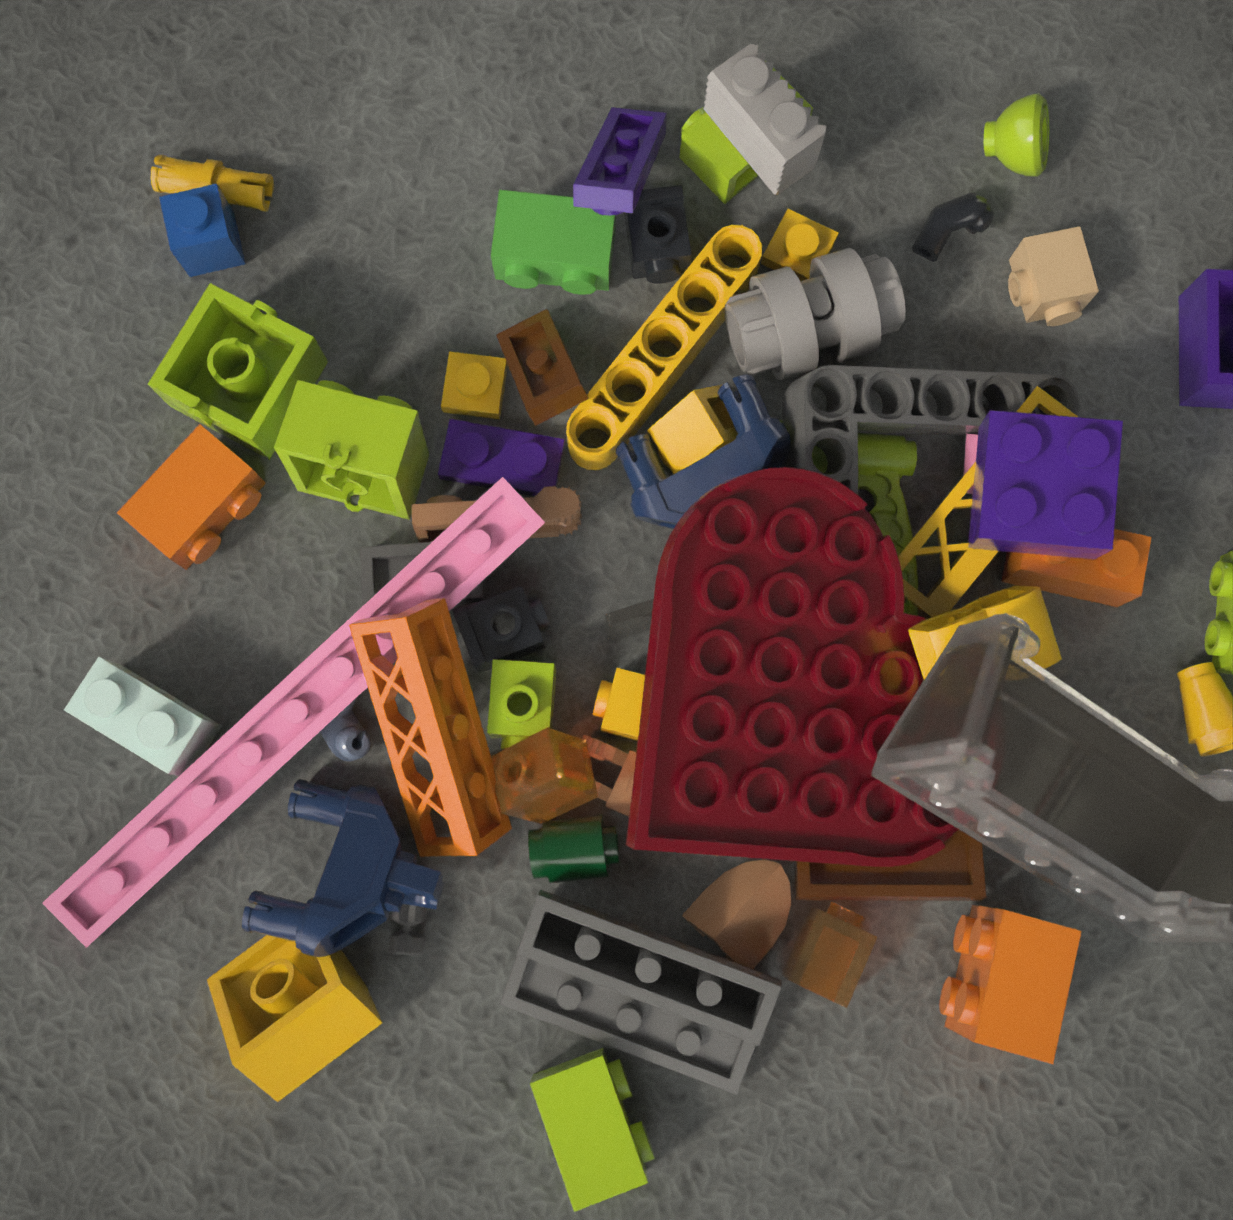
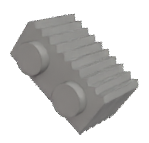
(764, 119)

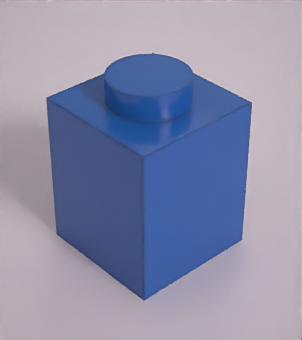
(202, 230)

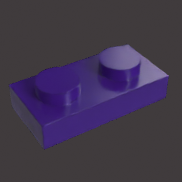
(487, 453)

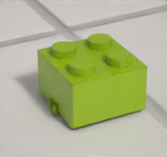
(237, 368)
(353, 446)

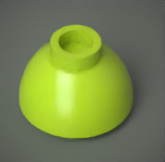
(1020, 136)

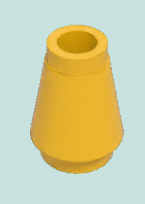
(1207, 709)

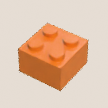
(1010, 981)

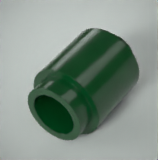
(573, 849)

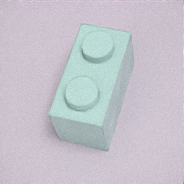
(142, 717)

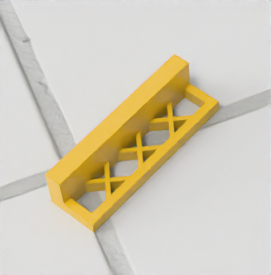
(971, 561)

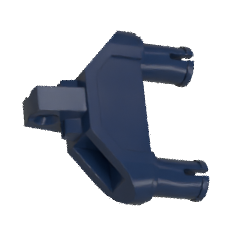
(758, 446)
(361, 879)

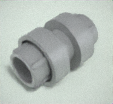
(838, 308)

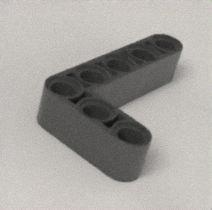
(903, 408)

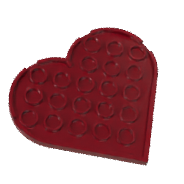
(777, 682)

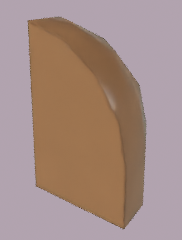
(744, 910)

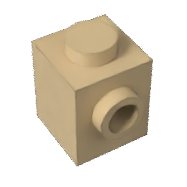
(1052, 277)

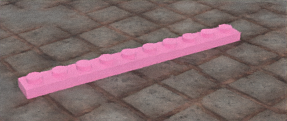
(283, 720)

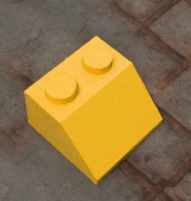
(289, 1012)

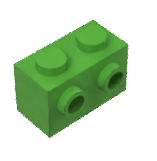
(551, 243)

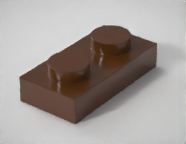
(541, 367)

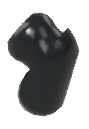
(964, 211)

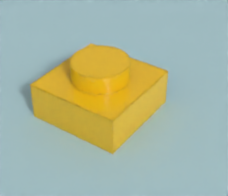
(797, 243)
(474, 385)

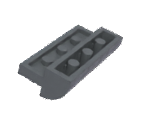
(640, 991)

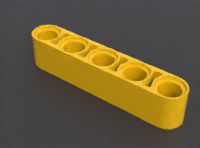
(670, 322)

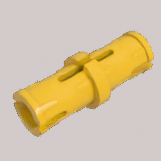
(238, 186)

